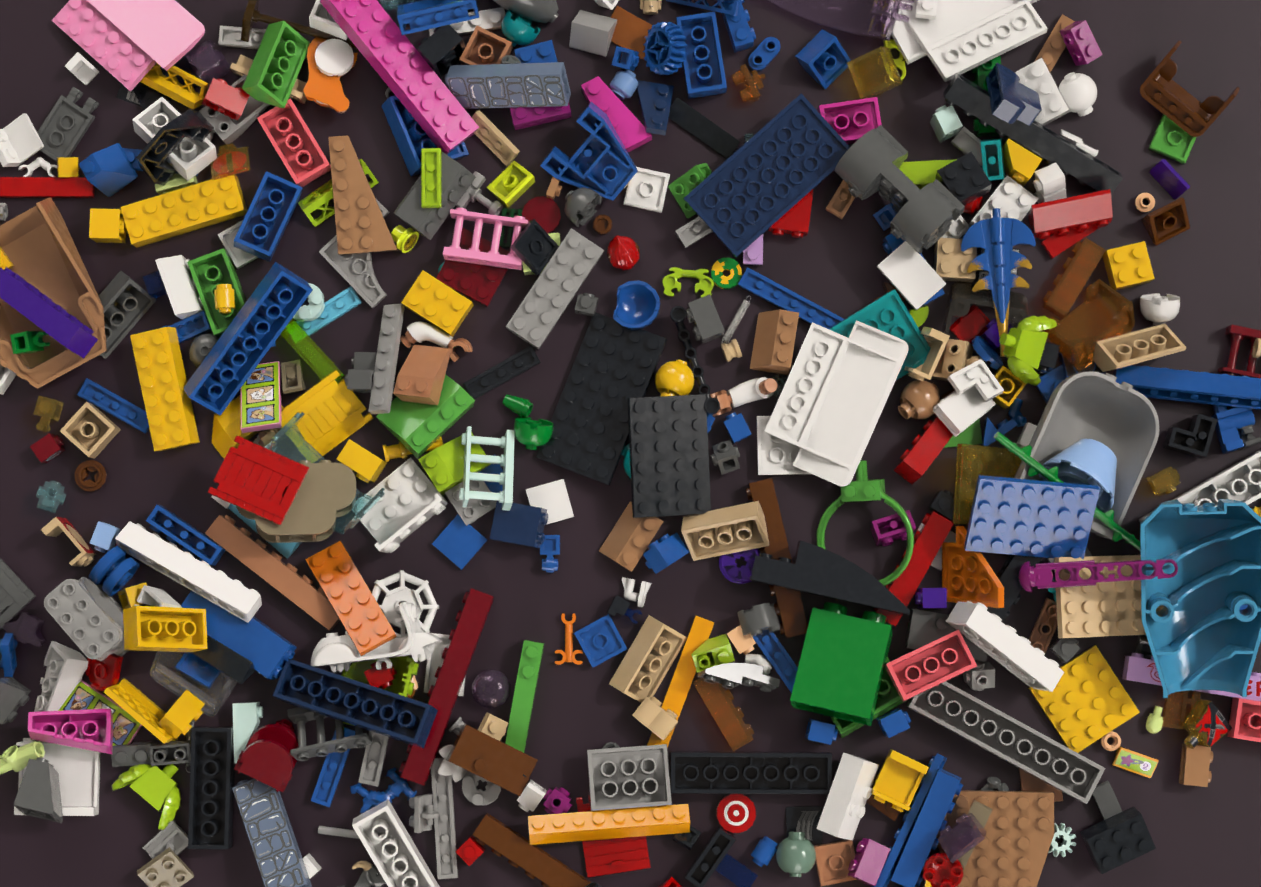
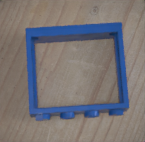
(434, 13)

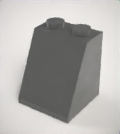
(40, 791)

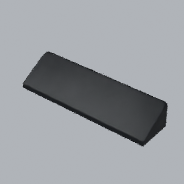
(703, 128)
(226, 660)

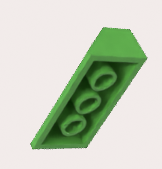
(276, 65)

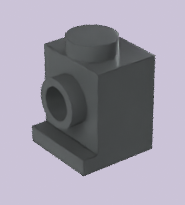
(586, 304)

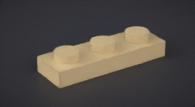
(494, 139)

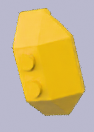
(228, 426)

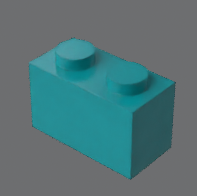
(993, 158)

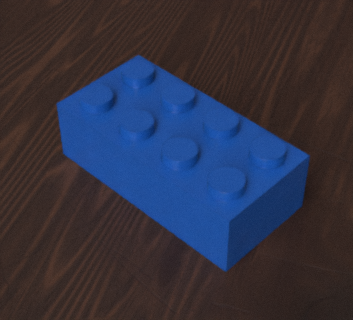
(703, 60)
(267, 216)

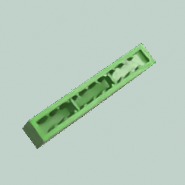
(524, 694)

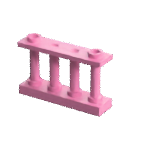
(473, 255)

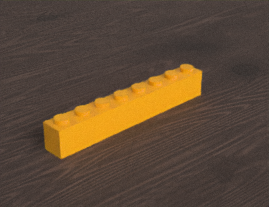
(609, 824)

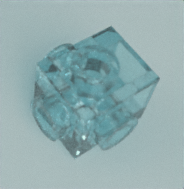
(48, 502)

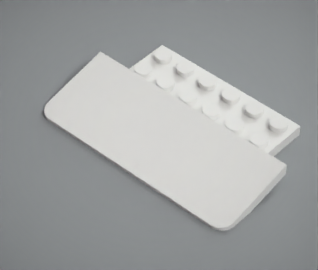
(966, 32)
(836, 398)

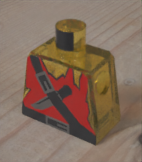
(1205, 725)

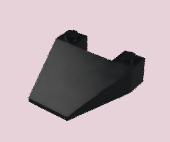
(153, 156)

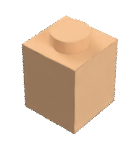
(741, 642)

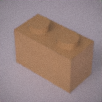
(1195, 766)

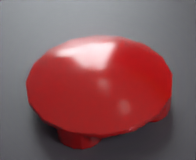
(942, 871)

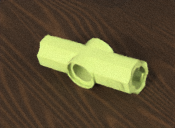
(17, 758)

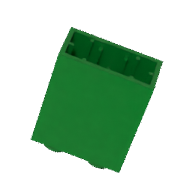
(842, 664)

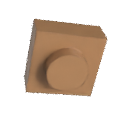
(554, 189)

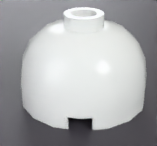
(1159, 308)

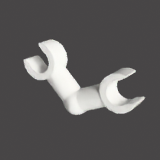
(39, 162)

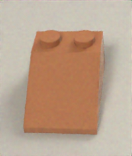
(422, 375)

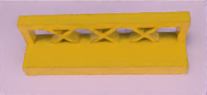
(172, 88)

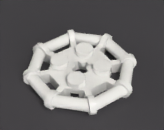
(404, 594)

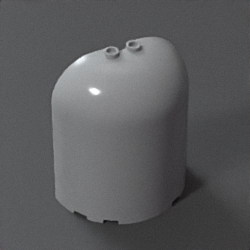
(1101, 410)

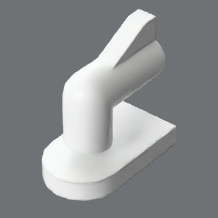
(628, 585)

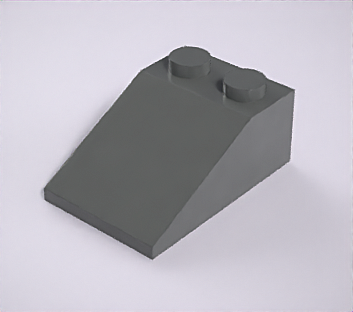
(12, 696)

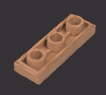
(1047, 617)

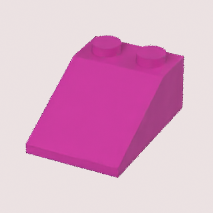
(852, 118)

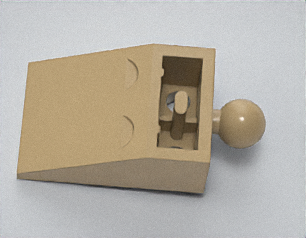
(952, 358)

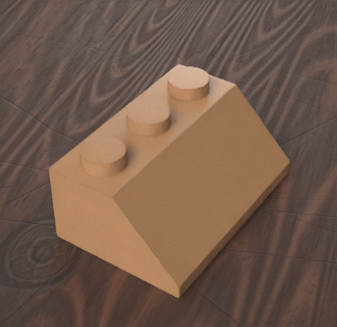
(774, 341)
(630, 538)

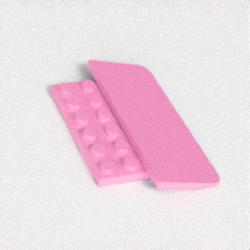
(131, 34)

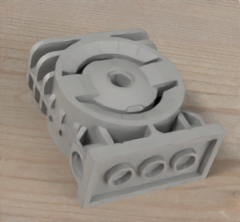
(88, 617)

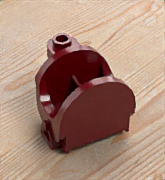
(269, 755)

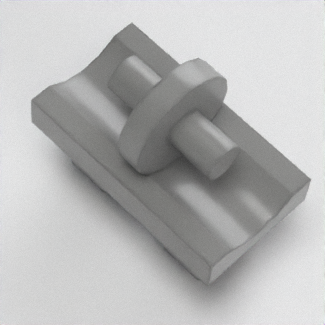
(423, 813)

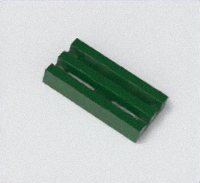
(512, 211)

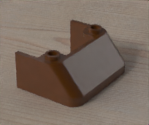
(1177, 102)

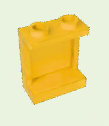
(898, 780)

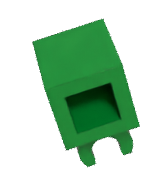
(28, 342)

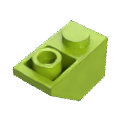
(713, 653)

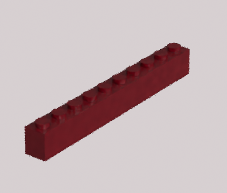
(449, 682)

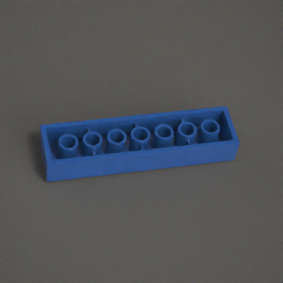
(247, 339)

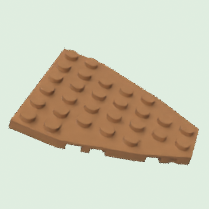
(1015, 838)

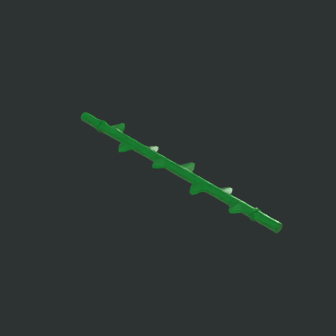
(1052, 475)

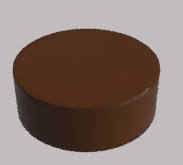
(602, 224)

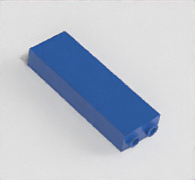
(251, 640)

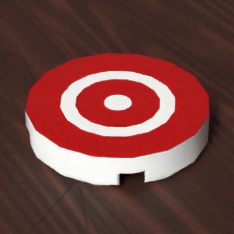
(736, 813)

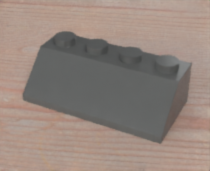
(427, 221)
(123, 307)

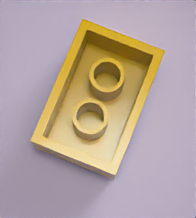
(437, 303)

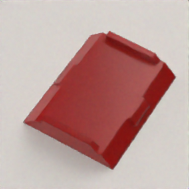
(970, 325)

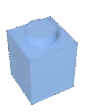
(104, 536)

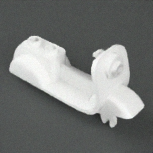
(341, 651)

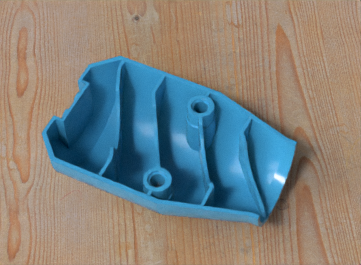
(1199, 632)

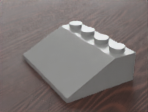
(629, 777)

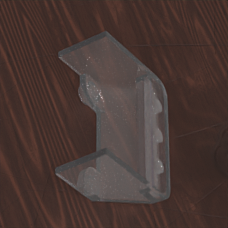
(165, 674)

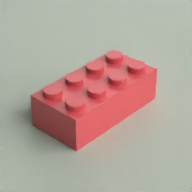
(294, 143)
(930, 665)
(1245, 719)

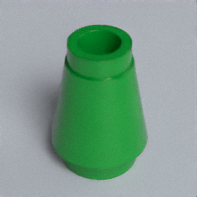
(518, 405)

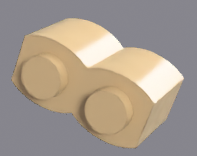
(655, 717)

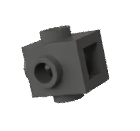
(725, 457)

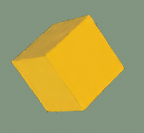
(107, 226)
(1011, 385)

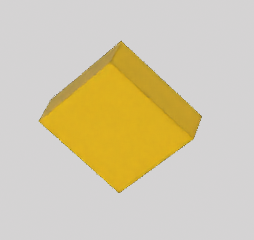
(67, 166)

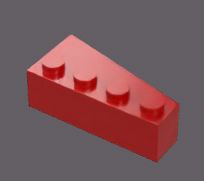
(924, 450)

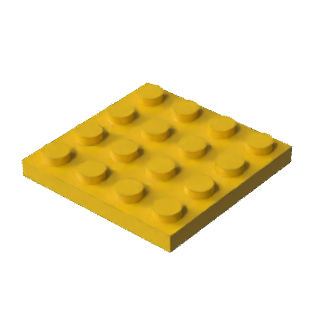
(1086, 701)

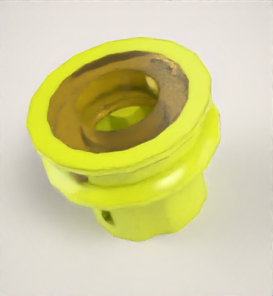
(404, 238)

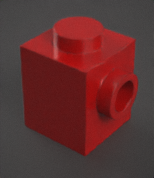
(380, 677)

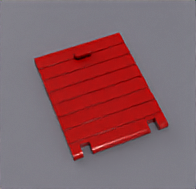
(257, 479)
(599, 854)

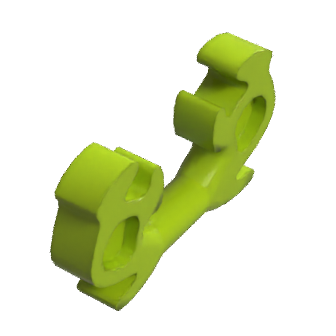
(670, 281)

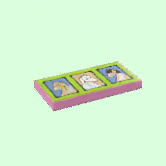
(262, 399)
(86, 697)

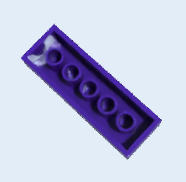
(45, 313)

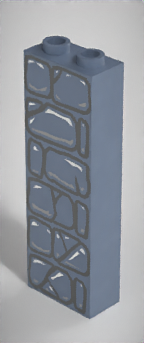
(509, 85)
(271, 835)

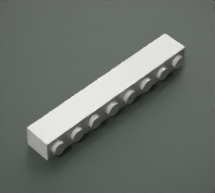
(189, 571)

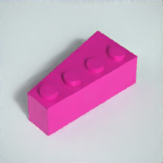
(625, 123)
(74, 728)

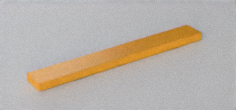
(683, 673)

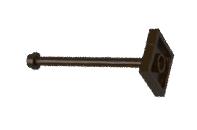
(253, 15)

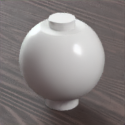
(1078, 93)

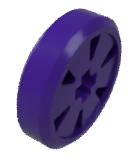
(732, 572)

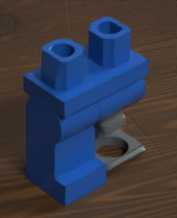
(1227, 424)

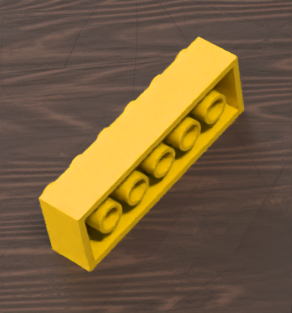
(184, 210)
(162, 384)

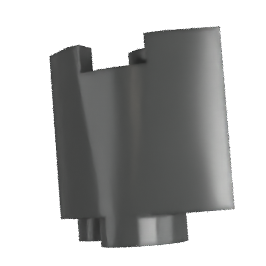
(759, 618)

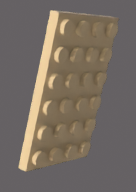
(1102, 608)

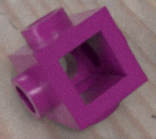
(557, 793)

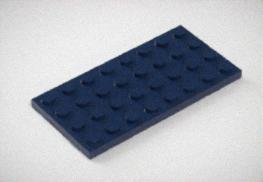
(768, 175)

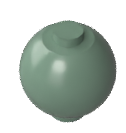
(796, 854)

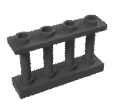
(321, 749)

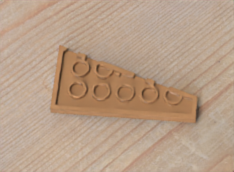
(357, 213)

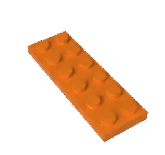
(351, 598)

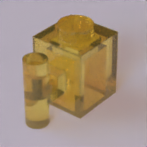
(48, 410)

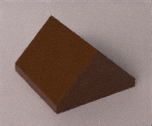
(1167, 221)

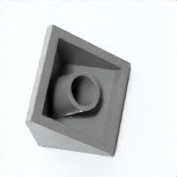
(592, 32)

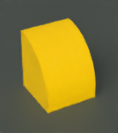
(129, 595)

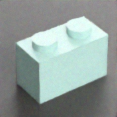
(945, 123)

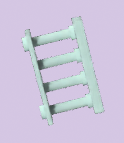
(505, 478)

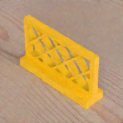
(139, 707)

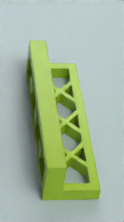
(323, 195)

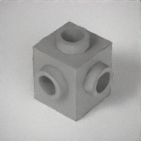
(981, 676)

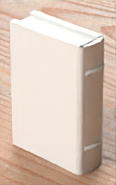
(962, 410)

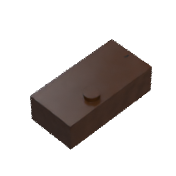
(492, 759)

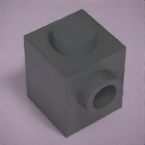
(1064, 648)

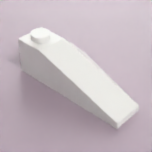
(62, 675)

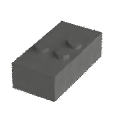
(929, 626)

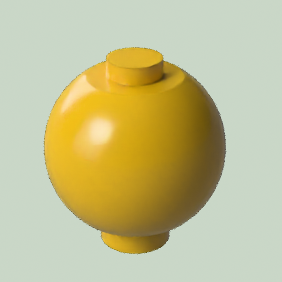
(674, 379)

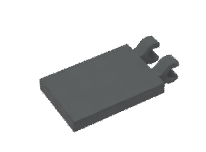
(66, 125)

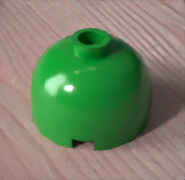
(533, 432)

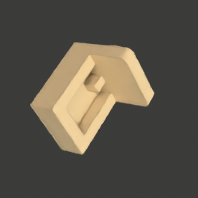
(493, 726)

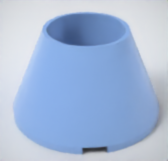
(1088, 464)

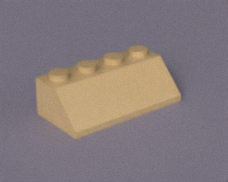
(1136, 347)
(725, 531)
(648, 660)

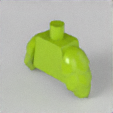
(1025, 347)
(154, 787)

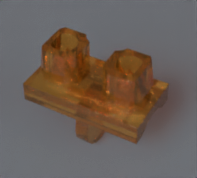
(751, 91)

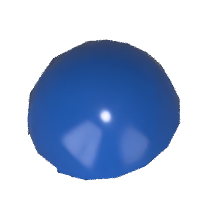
(636, 305)

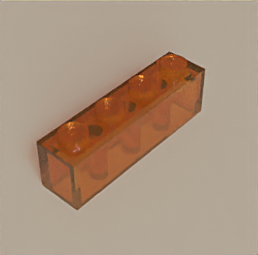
(1073, 278)
(724, 713)

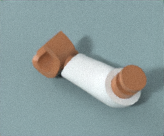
(424, 331)
(745, 393)

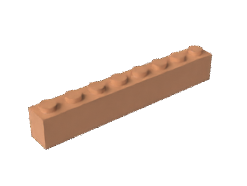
(273, 570)

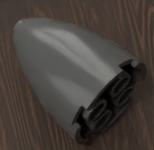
(533, 10)

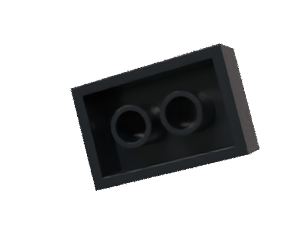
(442, 49)
(1117, 840)

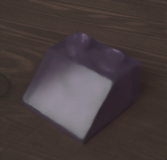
(962, 836)

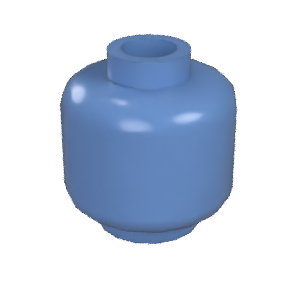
(624, 84)

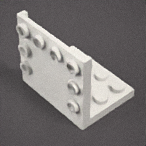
(406, 505)

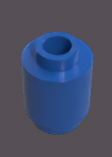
(764, 851)

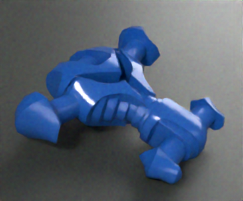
(374, 798)

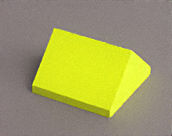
(511, 184)

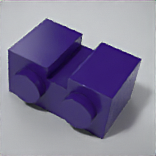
(931, 597)

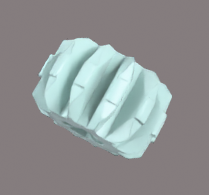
(1066, 836)

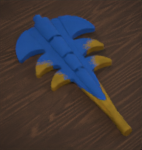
(997, 239)

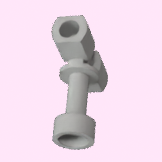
(474, 193)

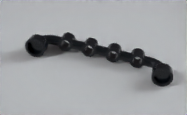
(678, 315)

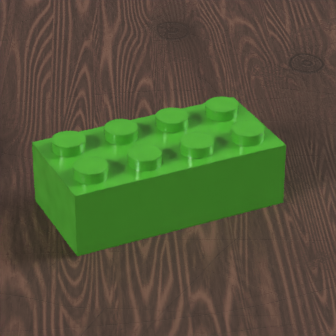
(207, 273)

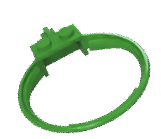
(868, 490)

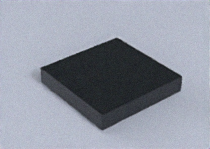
(534, 247)

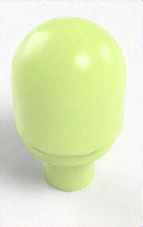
(1155, 720)

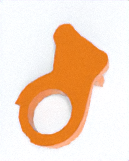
(322, 88)

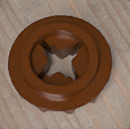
(81, 474)

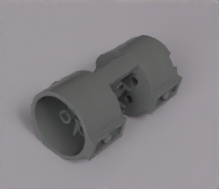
(874, 166)

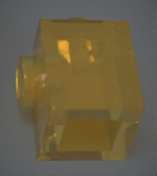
(1164, 481)

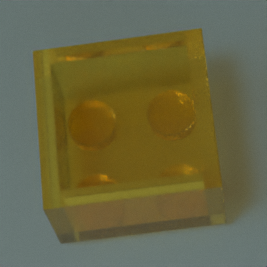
(874, 73)

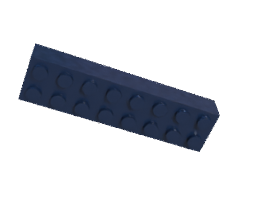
(355, 703)

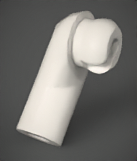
(760, 660)

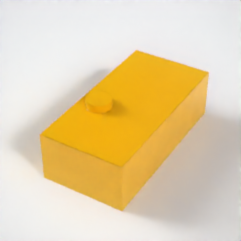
(164, 629)

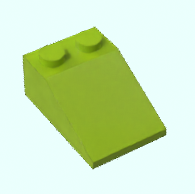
(446, 464)

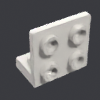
(18, 142)

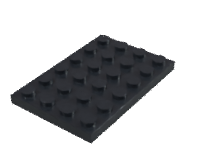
(669, 455)

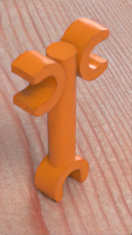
(568, 655)

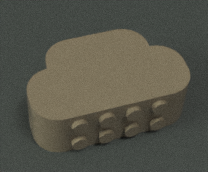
(323, 496)

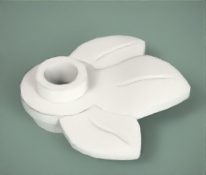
(447, 768)

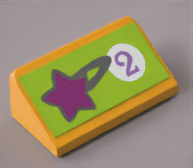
(1135, 762)

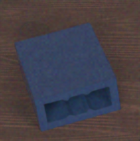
(520, 525)

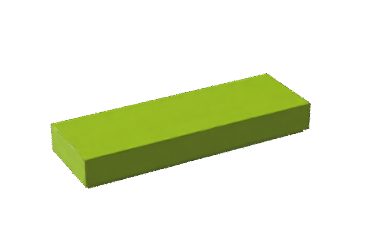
(431, 178)

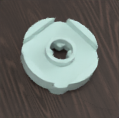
(315, 306)

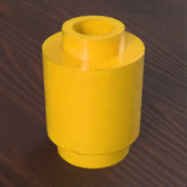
(224, 298)

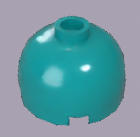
(518, 29)

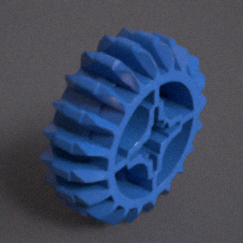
(665, 48)

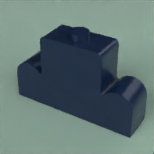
(1010, 98)

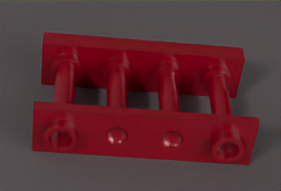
(1237, 334)

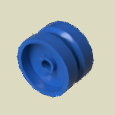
(113, 571)

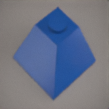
(108, 169)

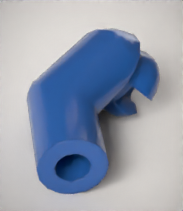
(1014, 413)

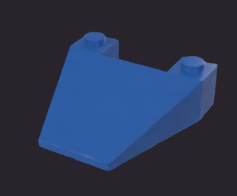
(599, 161)

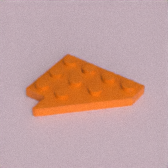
(969, 575)

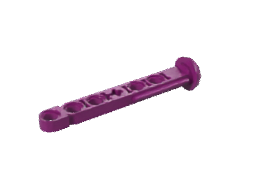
(1043, 575)

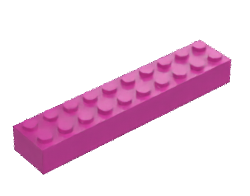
(404, 71)

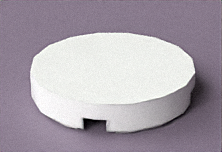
(334, 57)

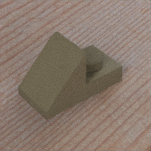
(292, 376)

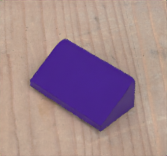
(1169, 179)

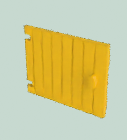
(329, 413)

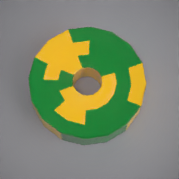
(726, 264)

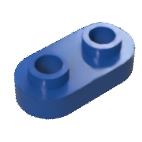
(764, 54)

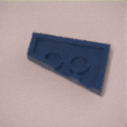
(655, 105)

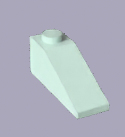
(245, 723)

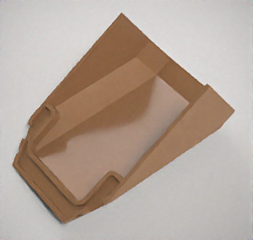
(48, 260)

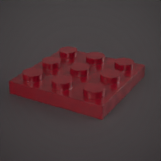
(472, 279)

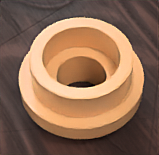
(1139, 204)
(1116, 744)

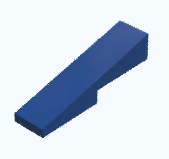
(192, 326)

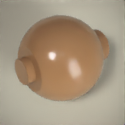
(918, 399)

